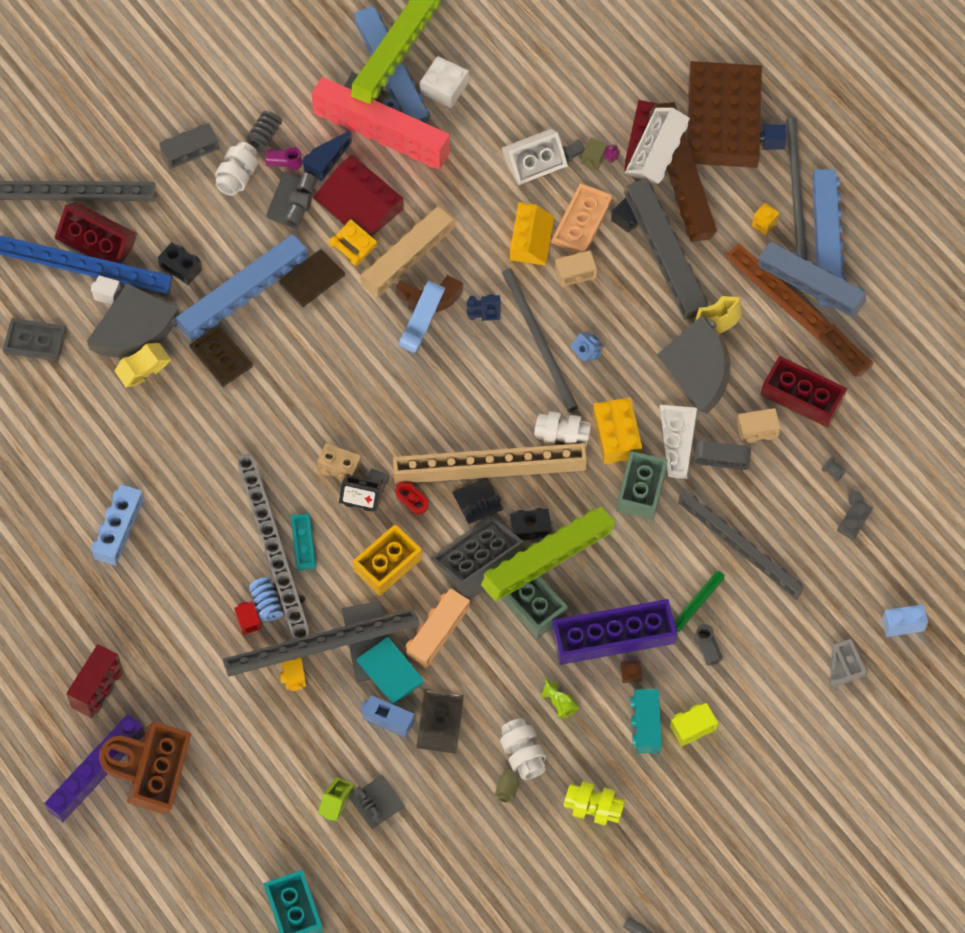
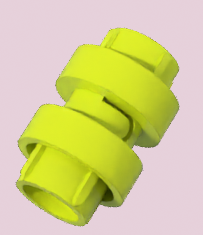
(602, 805)

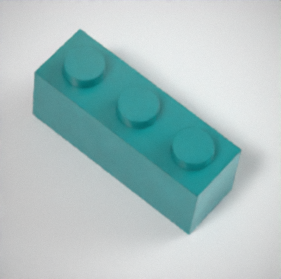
(646, 721)

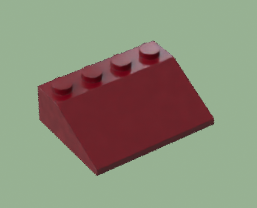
(360, 196)

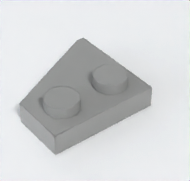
(845, 664)

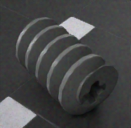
(263, 130)

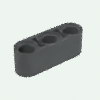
(722, 455)

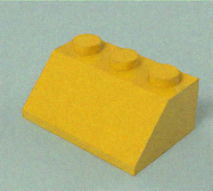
(531, 234)

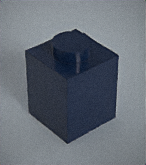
(773, 137)

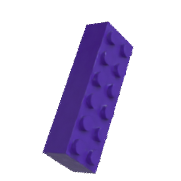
(614, 631)

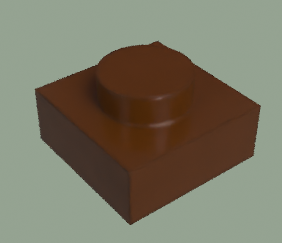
(631, 671)

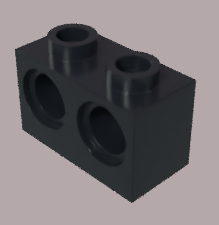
(177, 266)

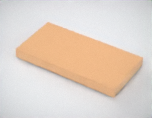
(582, 219)

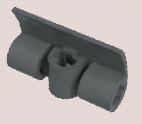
(292, 199)

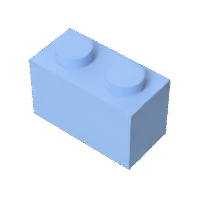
(904, 620)

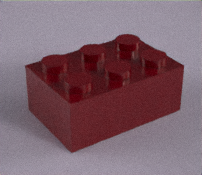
(95, 681)

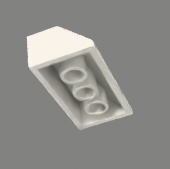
(657, 145)

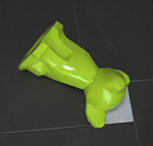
(563, 702)

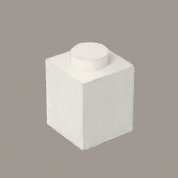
(105, 290)

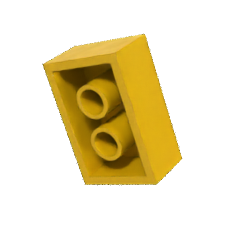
(616, 429)
(387, 560)

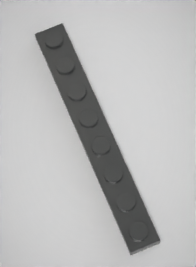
(738, 543)

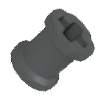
(573, 150)
(834, 469)

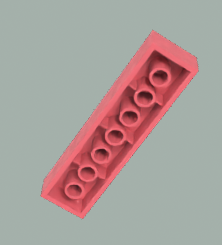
(381, 124)

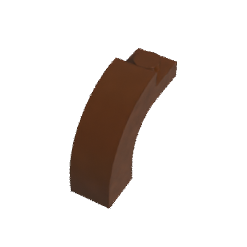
(452, 292)

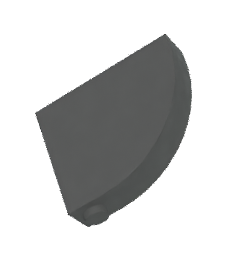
(132, 323)
(699, 363)

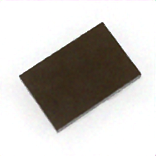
(311, 278)
(221, 356)

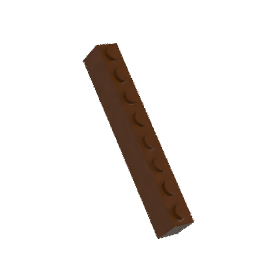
(689, 189)

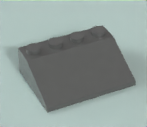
(475, 553)

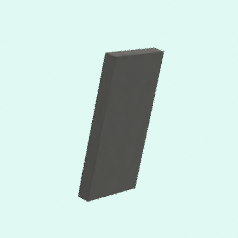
(357, 614)

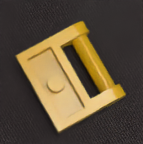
(357, 238)

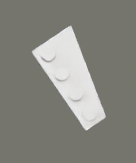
(678, 435)

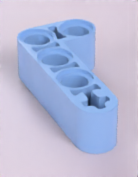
(421, 317)

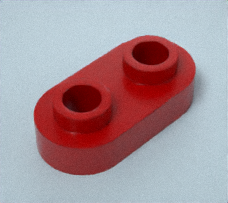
(412, 499)

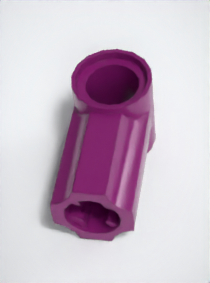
(283, 158)

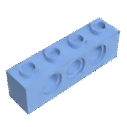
(112, 551)

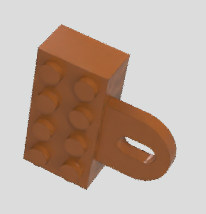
(152, 765)

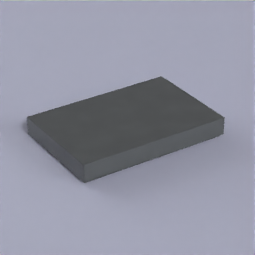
(34, 339)

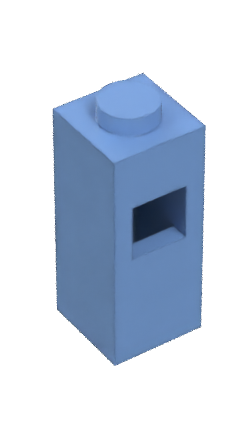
(387, 716)

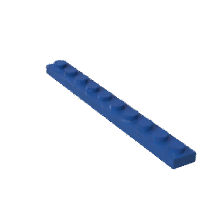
(85, 264)

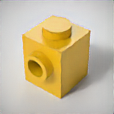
(765, 219)
(293, 674)

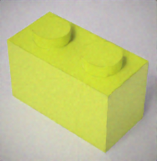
(693, 724)

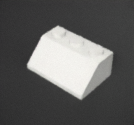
(535, 156)

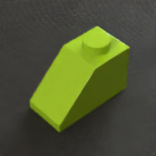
(335, 799)

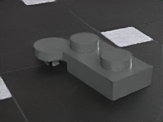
(855, 516)

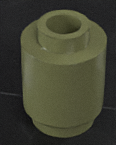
(507, 786)

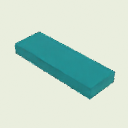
(303, 542)

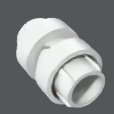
(235, 170)
(553, 429)
(526, 757)

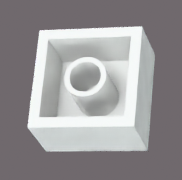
(444, 82)

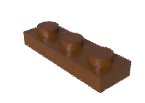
(844, 350)

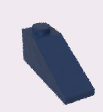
(325, 156)

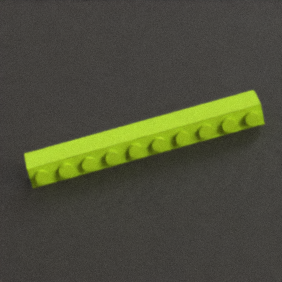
(392, 49)

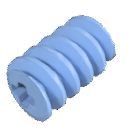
(264, 599)

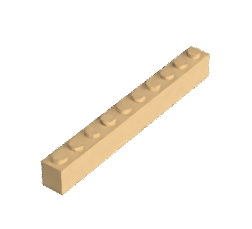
(489, 463)

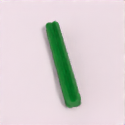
(698, 600)

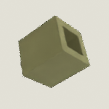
(594, 154)

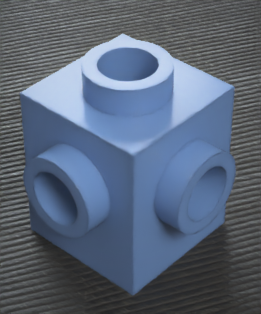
(587, 346)

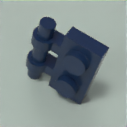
(487, 308)

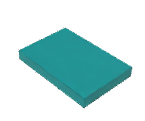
(390, 671)

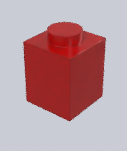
(247, 617)

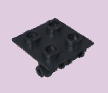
(477, 500)

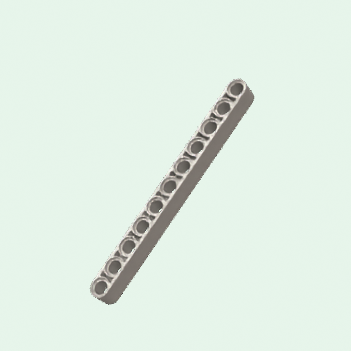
(269, 541)

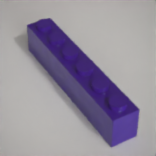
(89, 773)

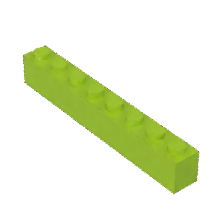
(548, 553)

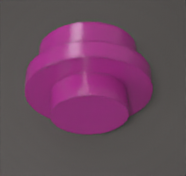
(611, 153)

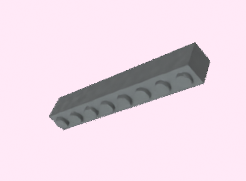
(665, 248)

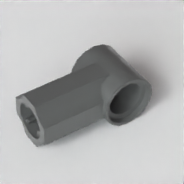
(708, 646)

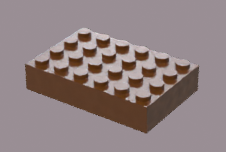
(724, 113)

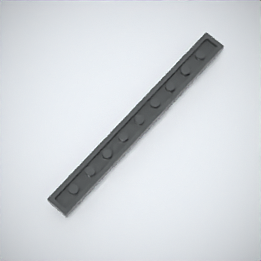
(77, 191)
(320, 642)

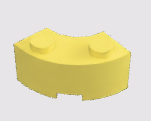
(724, 313)
(141, 364)

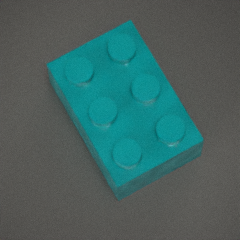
(293, 904)

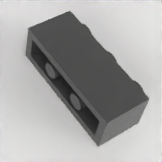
(189, 146)

